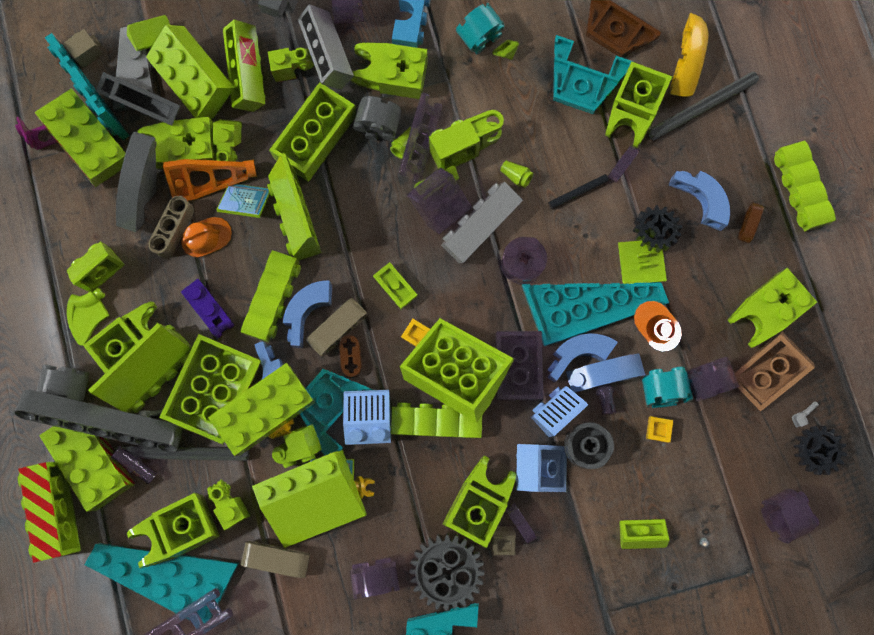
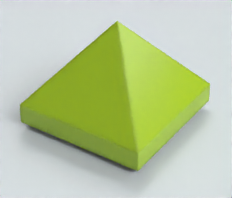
(506, 49)

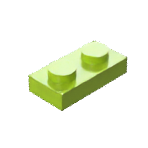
(395, 286)

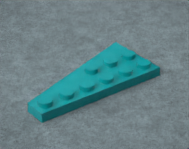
(86, 89)
(583, 307)
(169, 583)

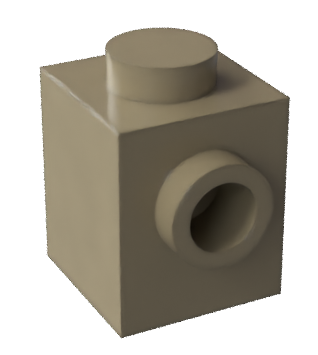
(84, 47)

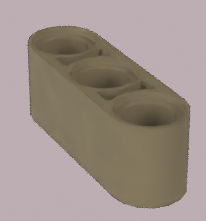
(169, 217)
(336, 327)
(275, 559)

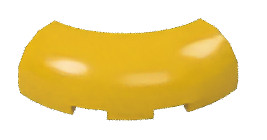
(694, 51)

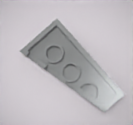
(132, 67)

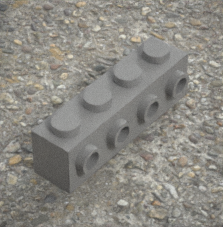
(325, 47)
(481, 222)

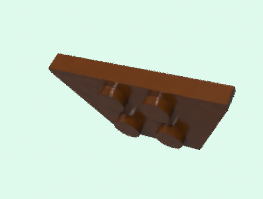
(617, 28)

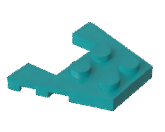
(582, 86)
(328, 393)
(443, 622)

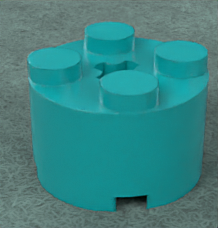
(480, 27)
(666, 388)

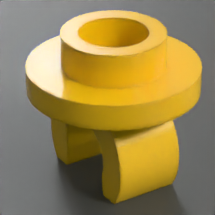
(361, 486)

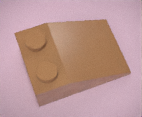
(772, 371)

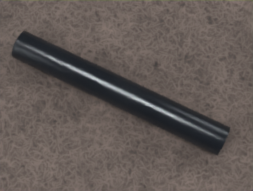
(578, 191)

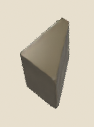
(504, 540)

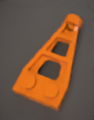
(180, 183)

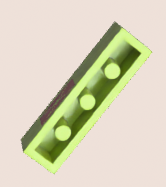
(244, 65)

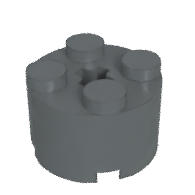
(377, 118)
(63, 382)
(600, 452)

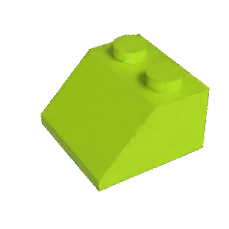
(94, 267)

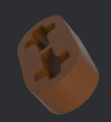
(750, 222)
(356, 355)

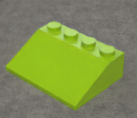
(293, 210)
(456, 369)
(143, 370)
(207, 383)
(310, 499)

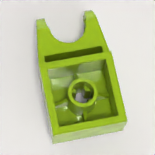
(386, 69)
(638, 109)
(464, 139)
(183, 140)
(768, 312)
(122, 332)
(488, 500)
(168, 533)

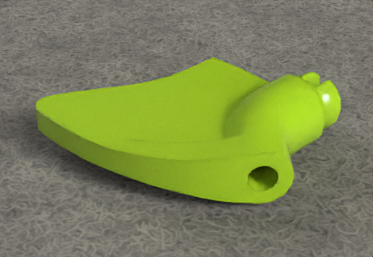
(85, 314)

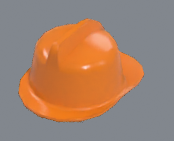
(206, 236)
(658, 325)

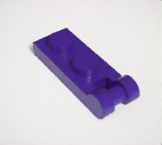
(207, 307)

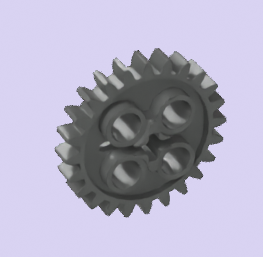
(458, 589)

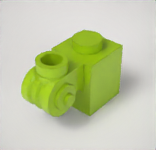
(284, 62)
(226, 136)
(299, 445)
(228, 510)

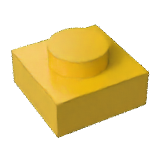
(415, 332)
(659, 429)

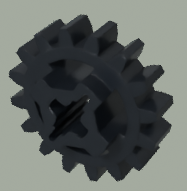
(664, 225)
(823, 458)

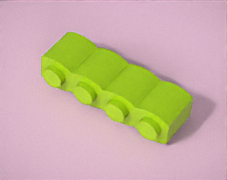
(805, 187)
(270, 296)
(433, 422)

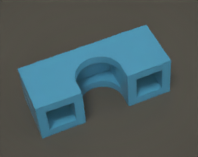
(409, 31)

